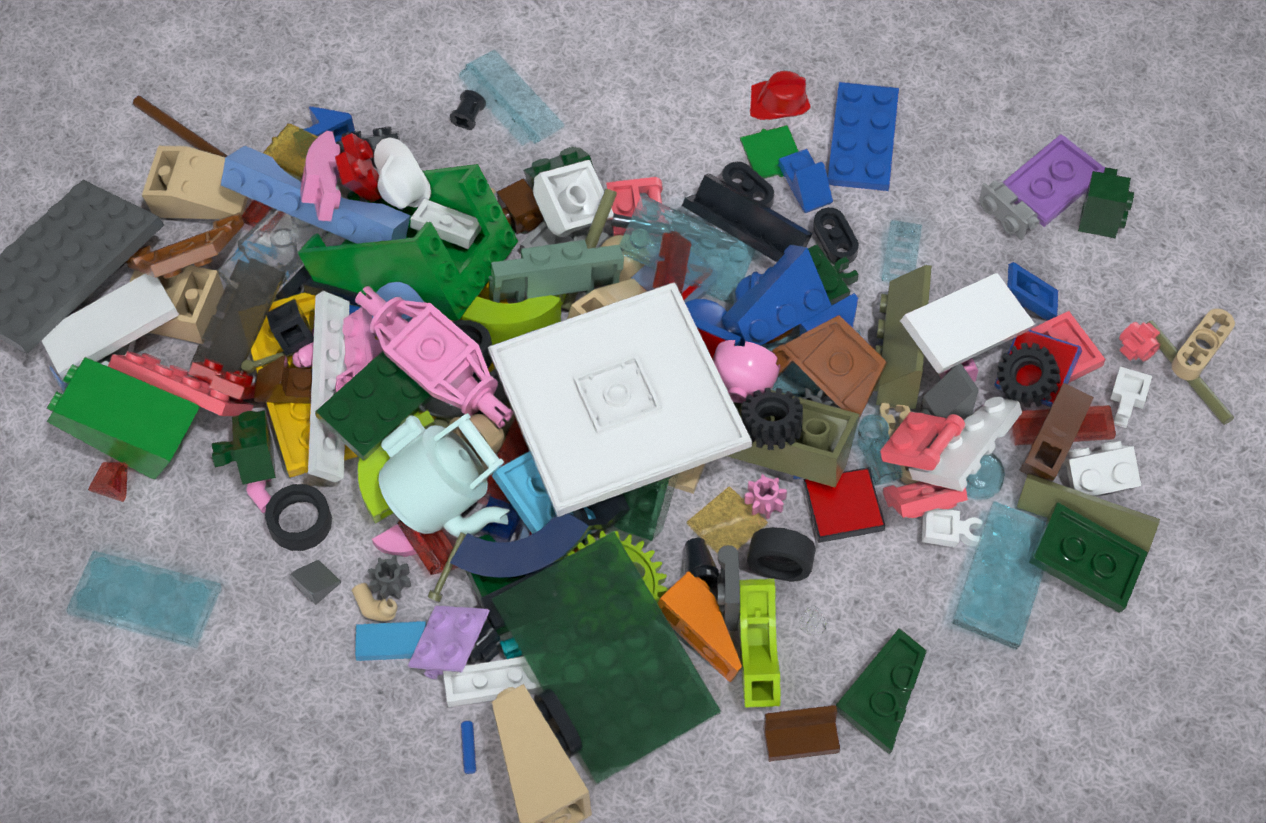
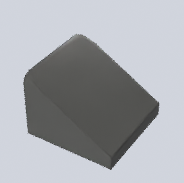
(315, 581)

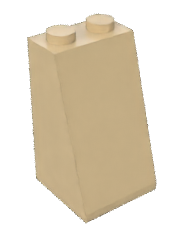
(538, 769)

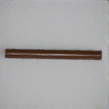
(175, 127)

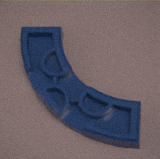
(523, 555)

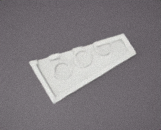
(976, 440)

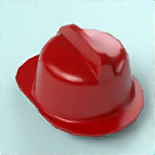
(779, 97)

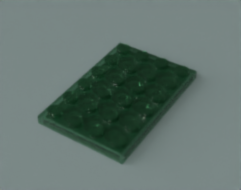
(607, 656)

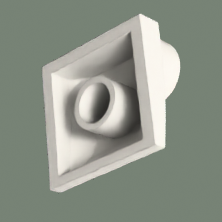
(568, 197)

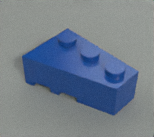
(780, 300)

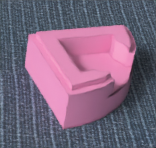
(394, 542)

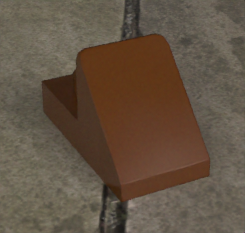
(283, 384)

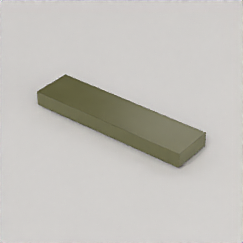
(1041, 495)

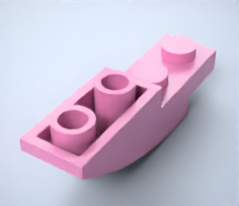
(321, 176)
(359, 345)

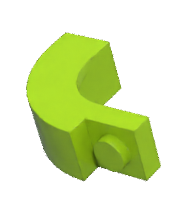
(515, 319)
(369, 477)
(759, 643)

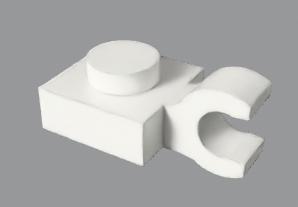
(1130, 390)

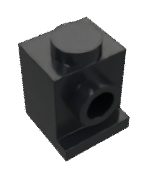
(290, 327)

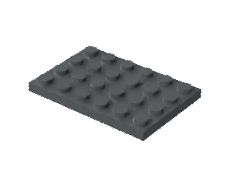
(66, 260)

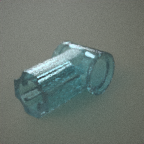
(881, 472)

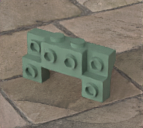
(555, 271)

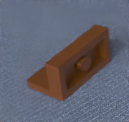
(801, 733)

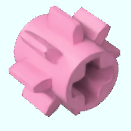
(765, 496)

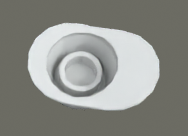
(400, 176)

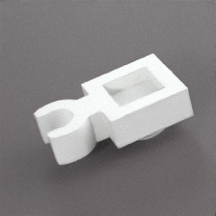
(946, 528)

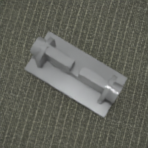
(997, 200)

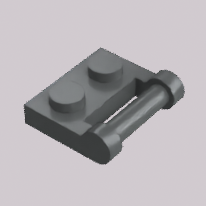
(728, 586)

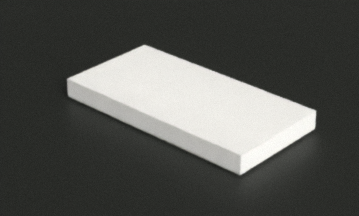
(109, 323)
(967, 323)

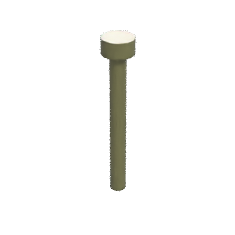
(435, 594)

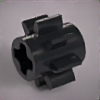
(485, 645)

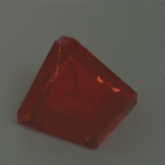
(111, 480)

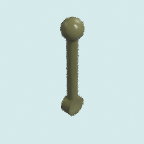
(249, 366)

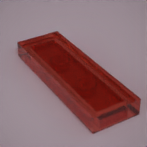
(1096, 425)

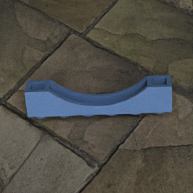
(266, 182)

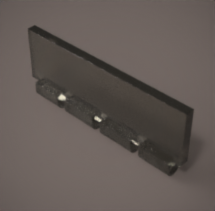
(244, 314)

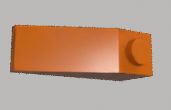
(698, 620)

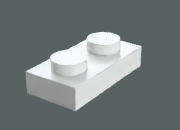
(449, 223)

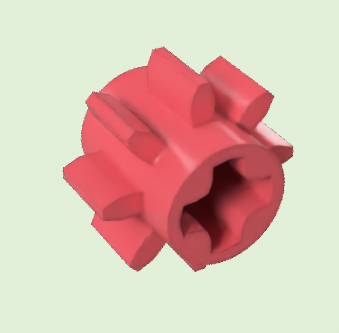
(1139, 341)

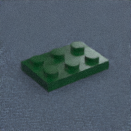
(372, 405)
(1088, 557)

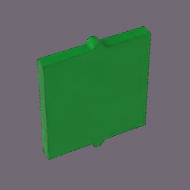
(766, 149)

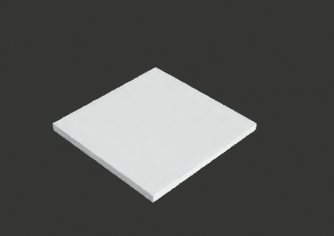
(618, 398)

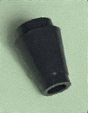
(700, 561)

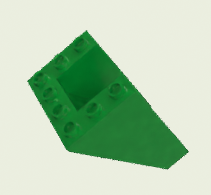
(433, 267)

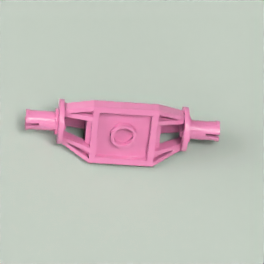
(434, 354)

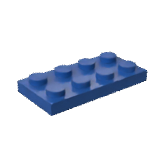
(863, 136)

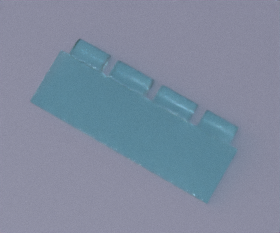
(510, 98)

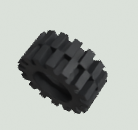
(1023, 357)
(774, 405)

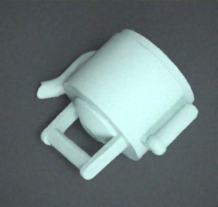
(438, 477)

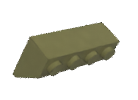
(905, 360)
(820, 450)

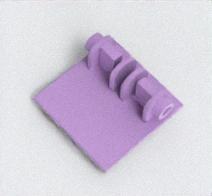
(448, 640)

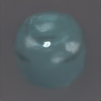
(987, 480)

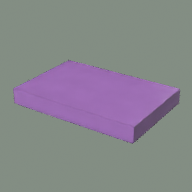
(1053, 178)

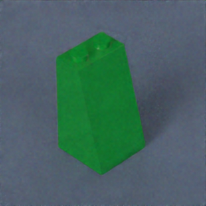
(122, 416)

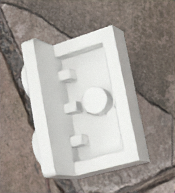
(1103, 470)

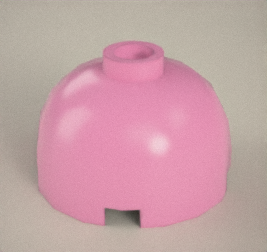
(745, 368)

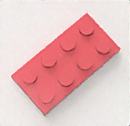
(176, 381)

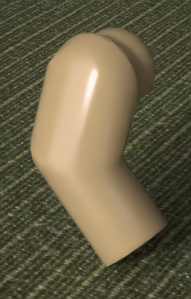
(372, 608)

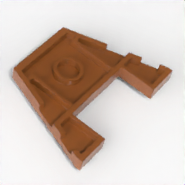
(193, 250)
(836, 361)

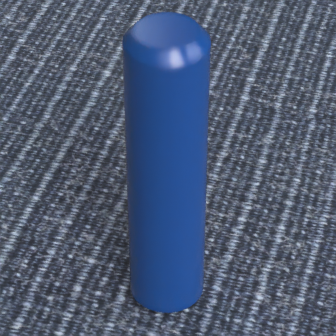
(468, 747)

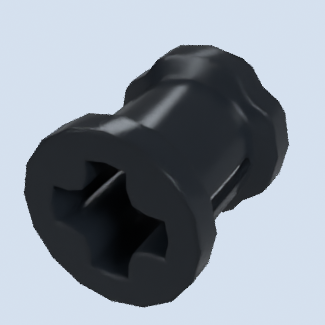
(467, 109)

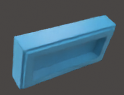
(387, 640)

